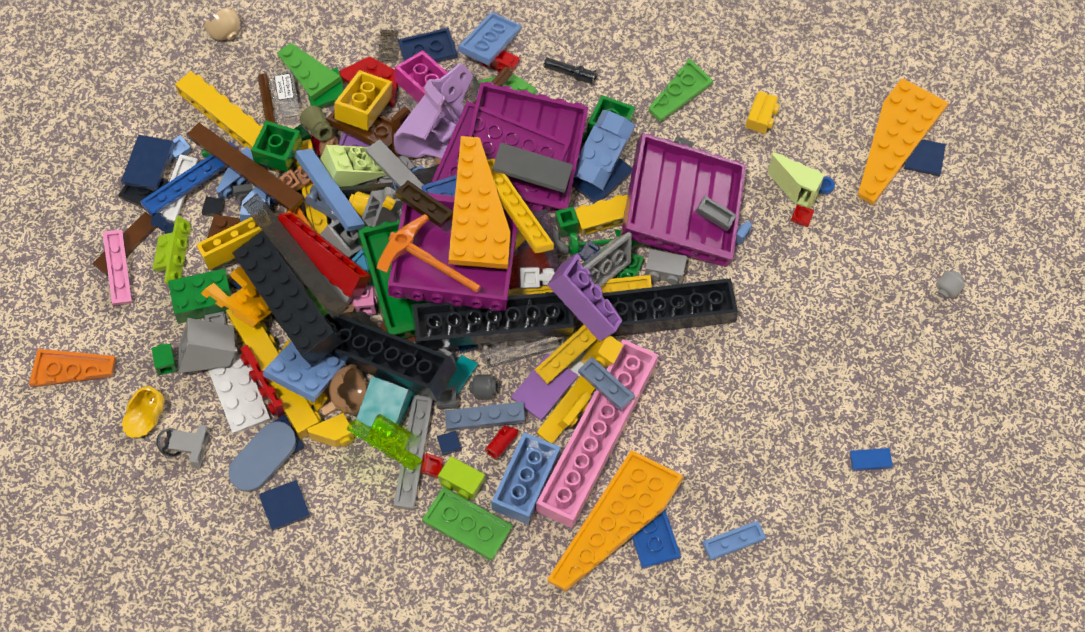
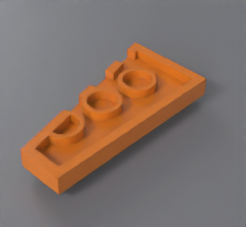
(65, 367)

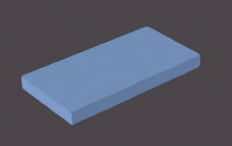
(489, 38)

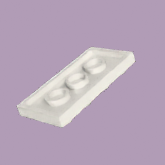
(239, 396)

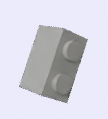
(665, 266)

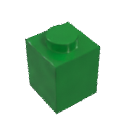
(566, 221)
(164, 359)

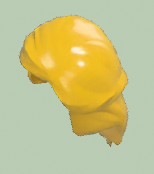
(142, 412)

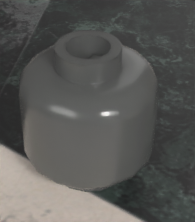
(484, 386)

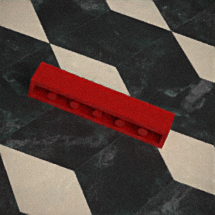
(328, 259)

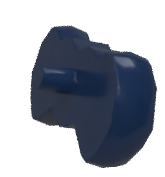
(162, 222)

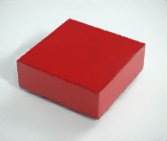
(802, 215)
(431, 465)

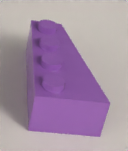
(584, 298)

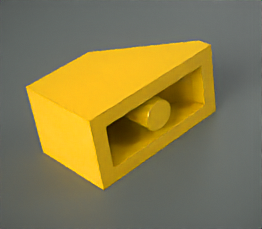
(332, 432)

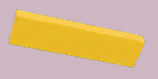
(565, 354)

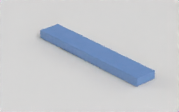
(329, 190)

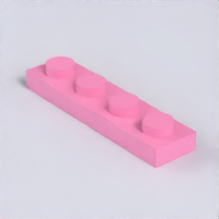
(117, 267)

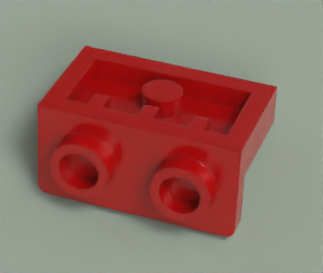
(503, 60)

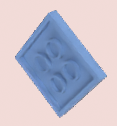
(297, 375)

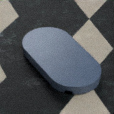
(262, 456)

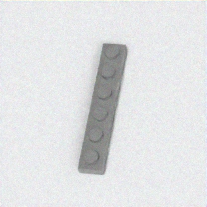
(418, 426)

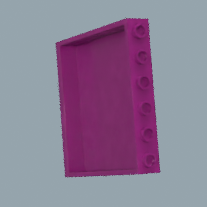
(420, 281)

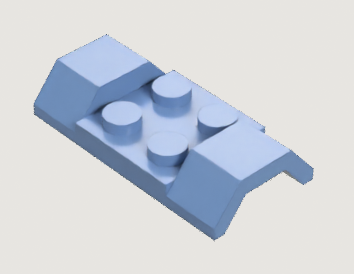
(603, 149)

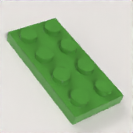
(467, 524)

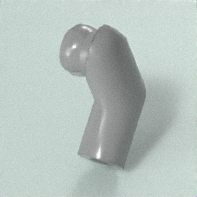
(560, 246)

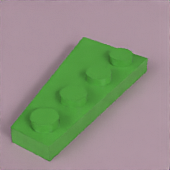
(308, 71)

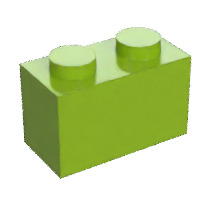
(461, 478)

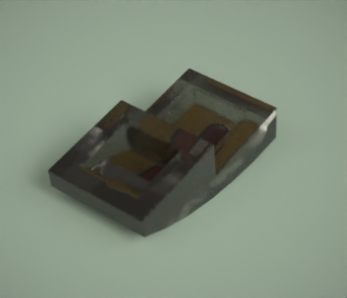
(388, 46)

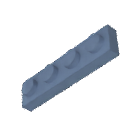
(485, 416)

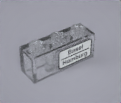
(285, 98)

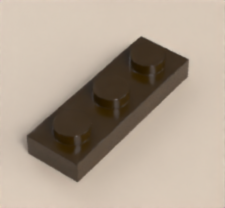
(424, 203)

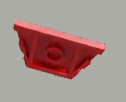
(374, 68)

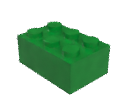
(187, 295)

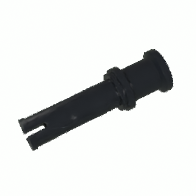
(579, 73)

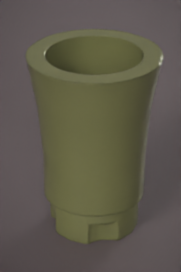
(314, 120)

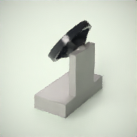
(186, 442)

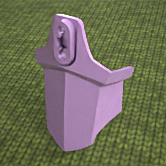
(435, 116)

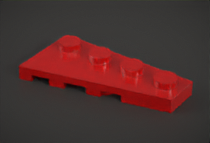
(275, 405)

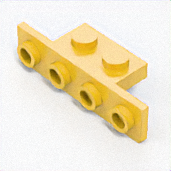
(566, 411)

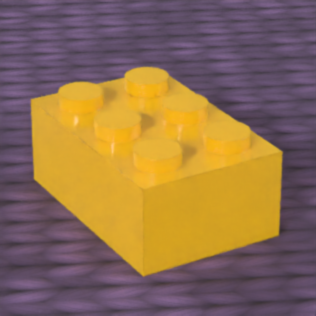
(363, 100)

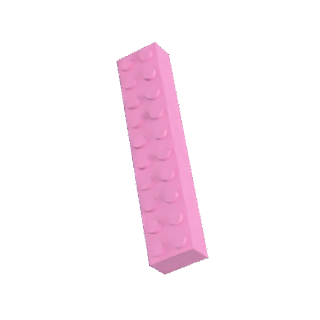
(594, 439)

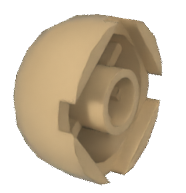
(224, 25)

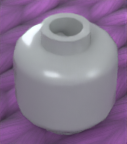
(950, 284)

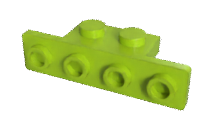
(172, 250)

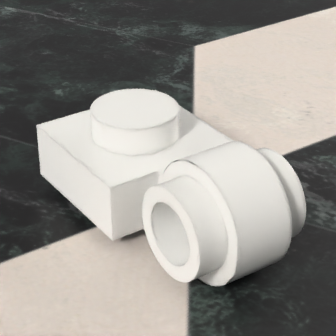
(531, 278)

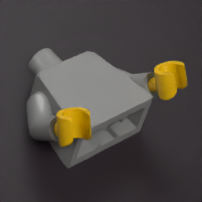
(381, 207)

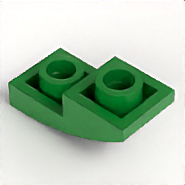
(633, 268)

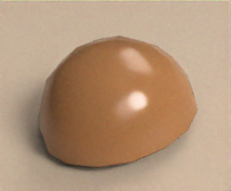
(348, 389)

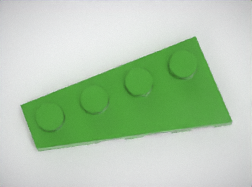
(682, 89)

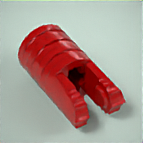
(501, 442)

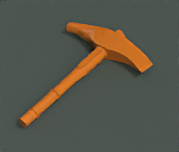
(402, 242)

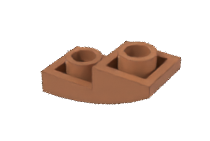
(296, 179)

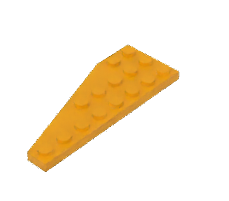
(902, 124)
(479, 223)
(626, 506)

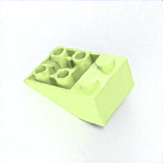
(349, 165)
(795, 179)

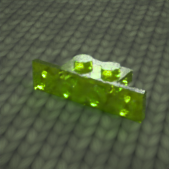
(387, 438)

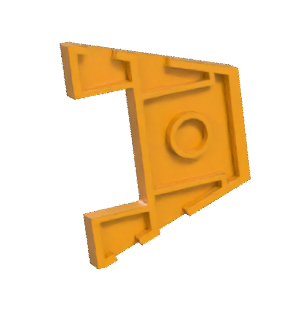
(245, 303)

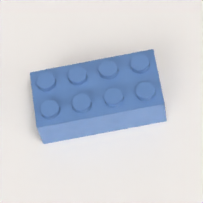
(525, 478)

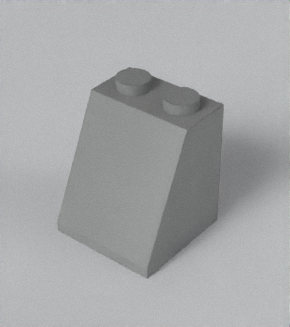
(206, 346)

